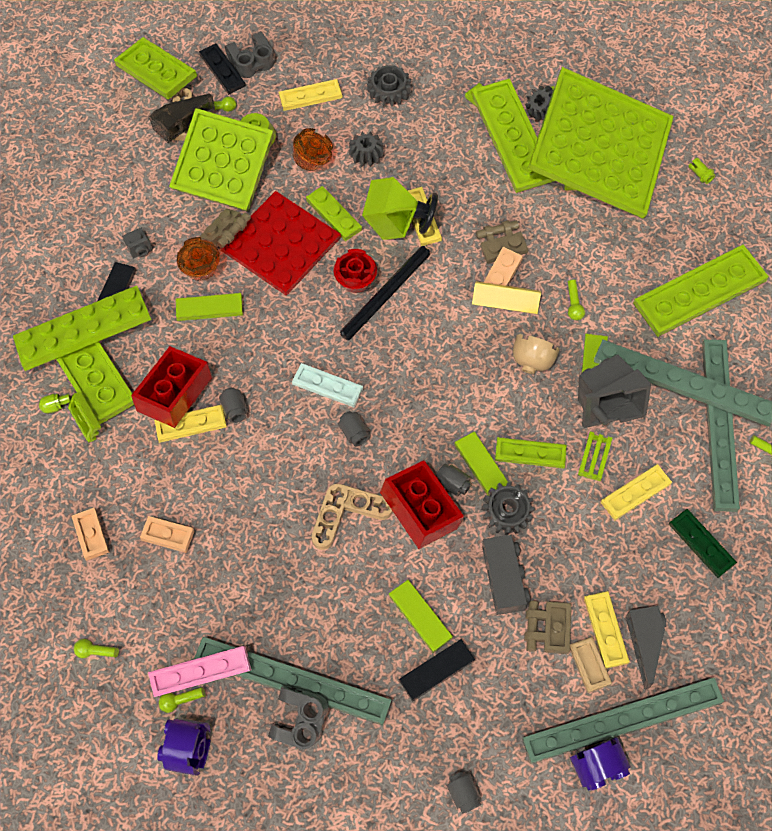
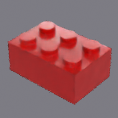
(171, 386)
(421, 504)

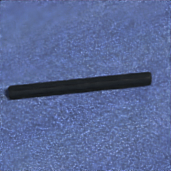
(384, 293)

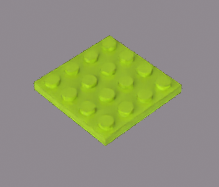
(222, 159)

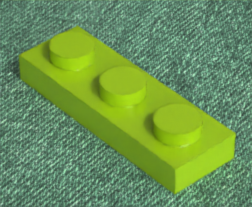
(334, 213)

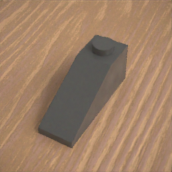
(647, 634)

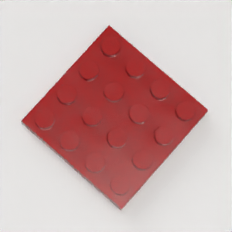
(281, 243)

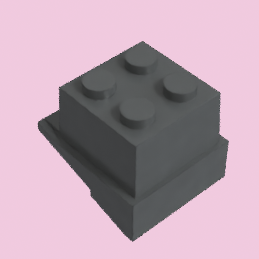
(612, 393)

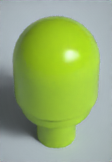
(53, 402)

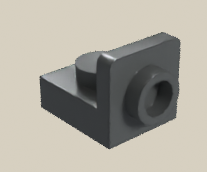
(137, 243)

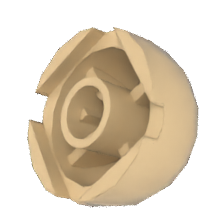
(534, 354)

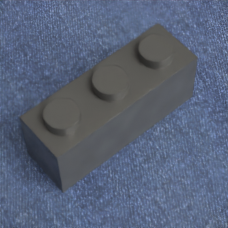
(505, 574)

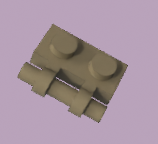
(225, 227)
(492, 247)
(557, 627)

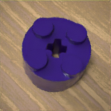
(184, 746)
(600, 763)

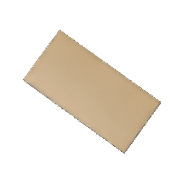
(590, 665)

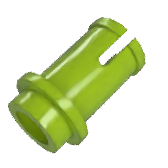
(702, 171)

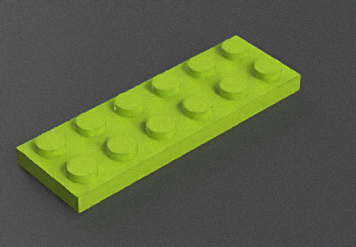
(509, 132)
(700, 290)
(81, 328)

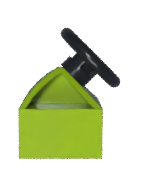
(391, 209)

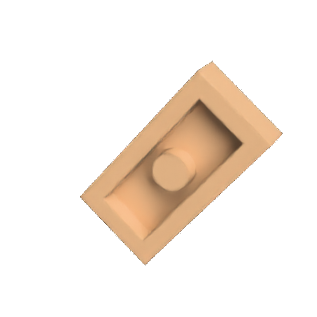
(504, 267)
(90, 534)
(167, 534)

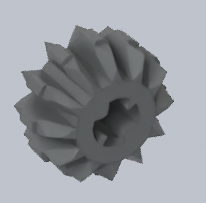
(535, 102)
(366, 148)

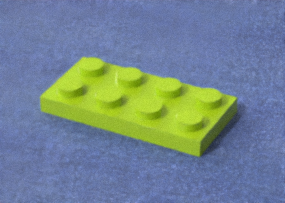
(155, 68)
(98, 381)

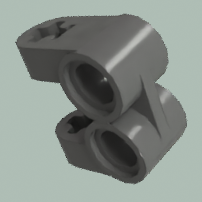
(248, 62)
(293, 735)

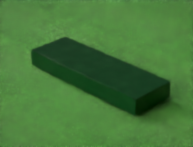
(702, 543)

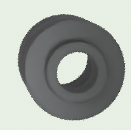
(233, 405)
(353, 428)
(453, 479)
(463, 792)

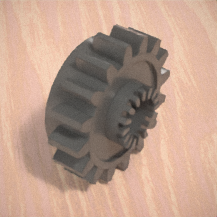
(389, 85)
(516, 499)

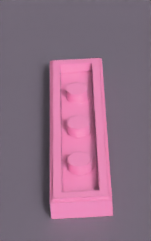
(199, 671)

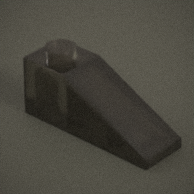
(176, 117)

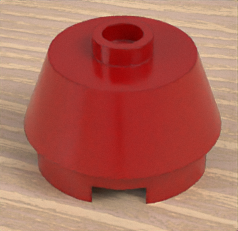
(355, 270)

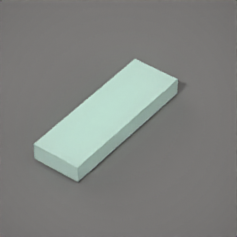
(327, 385)

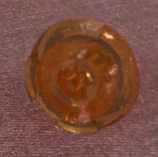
(311, 149)
(198, 259)

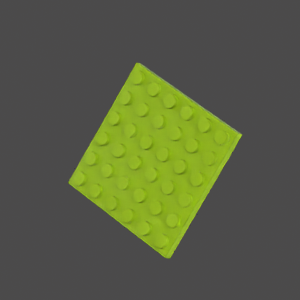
(601, 143)

